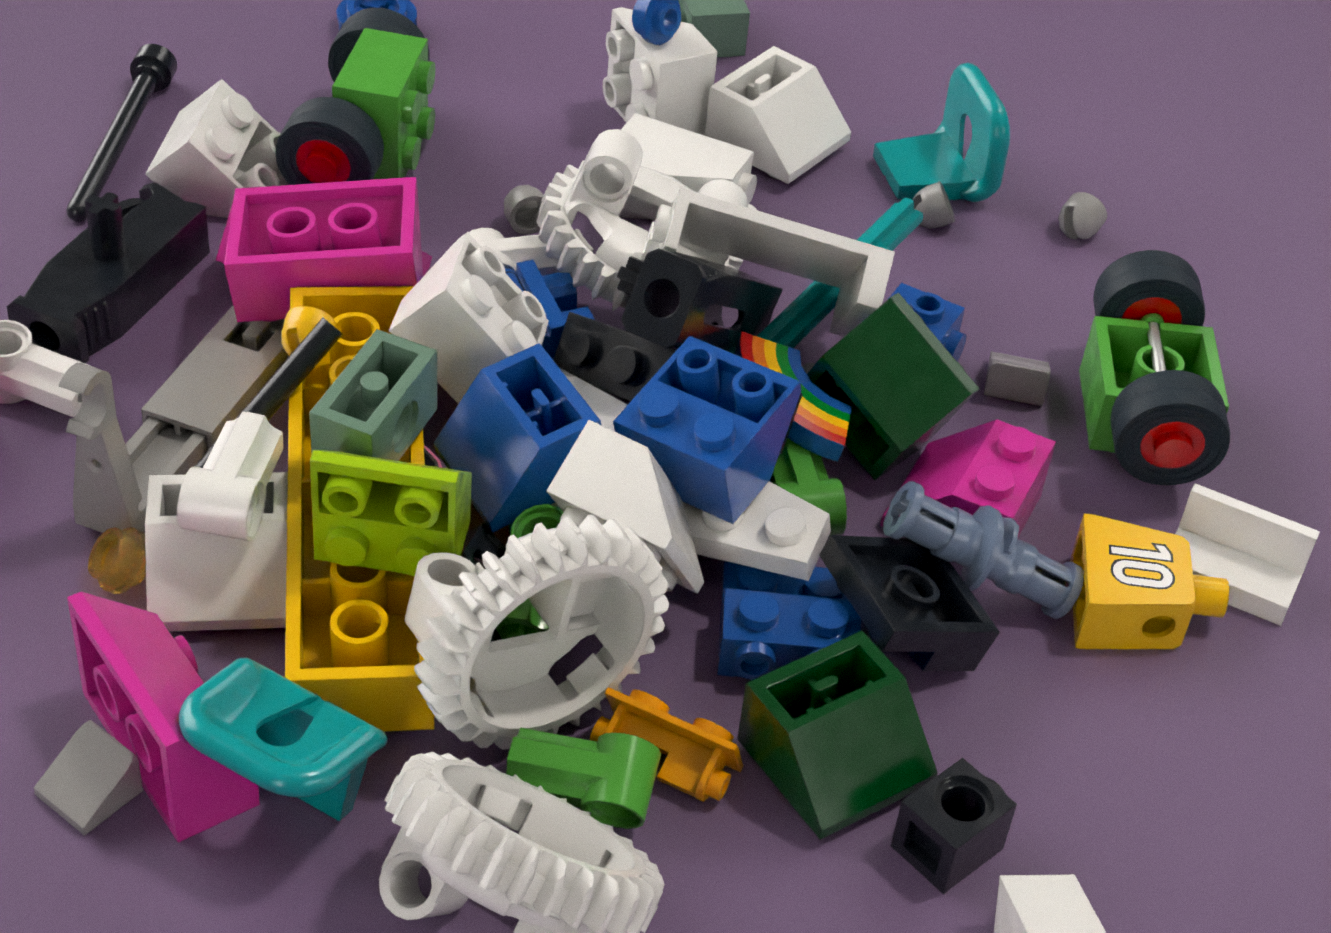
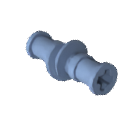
(985, 548)

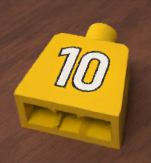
(1138, 587)

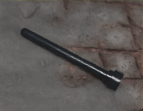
(150, 71)

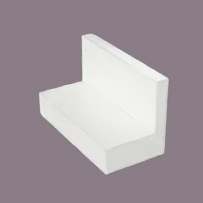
(1249, 548)

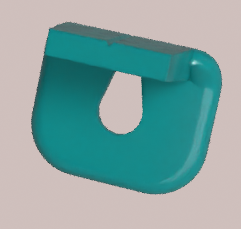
(938, 156)
(300, 743)

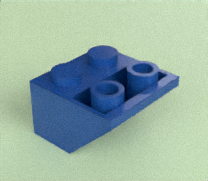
(713, 425)
(514, 433)

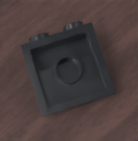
(911, 601)

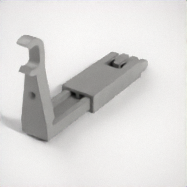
(177, 420)

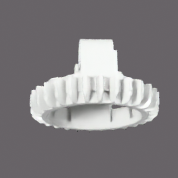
(601, 196)
(579, 584)
(552, 875)

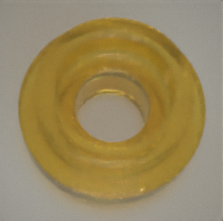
(118, 559)

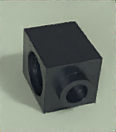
(953, 825)

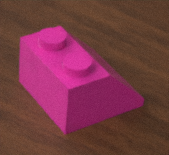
(985, 467)

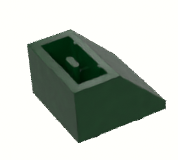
(895, 381)
(837, 733)

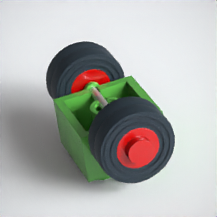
(375, 109)
(1154, 372)

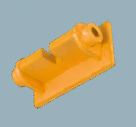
(693, 751)

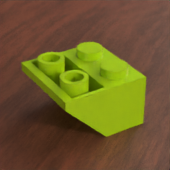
(386, 511)

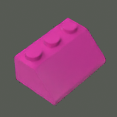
(320, 238)
(136, 687)

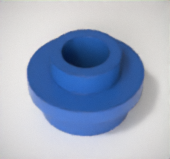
(656, 20)

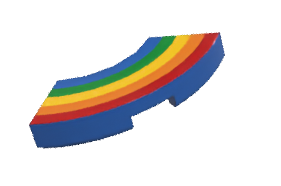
(820, 419)

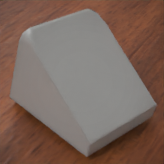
(1017, 378)
(90, 778)

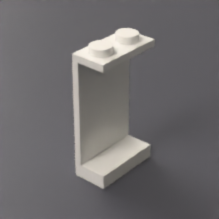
(780, 244)

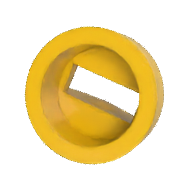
(299, 323)

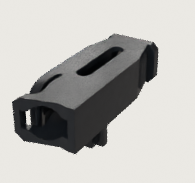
(113, 271)
(685, 297)

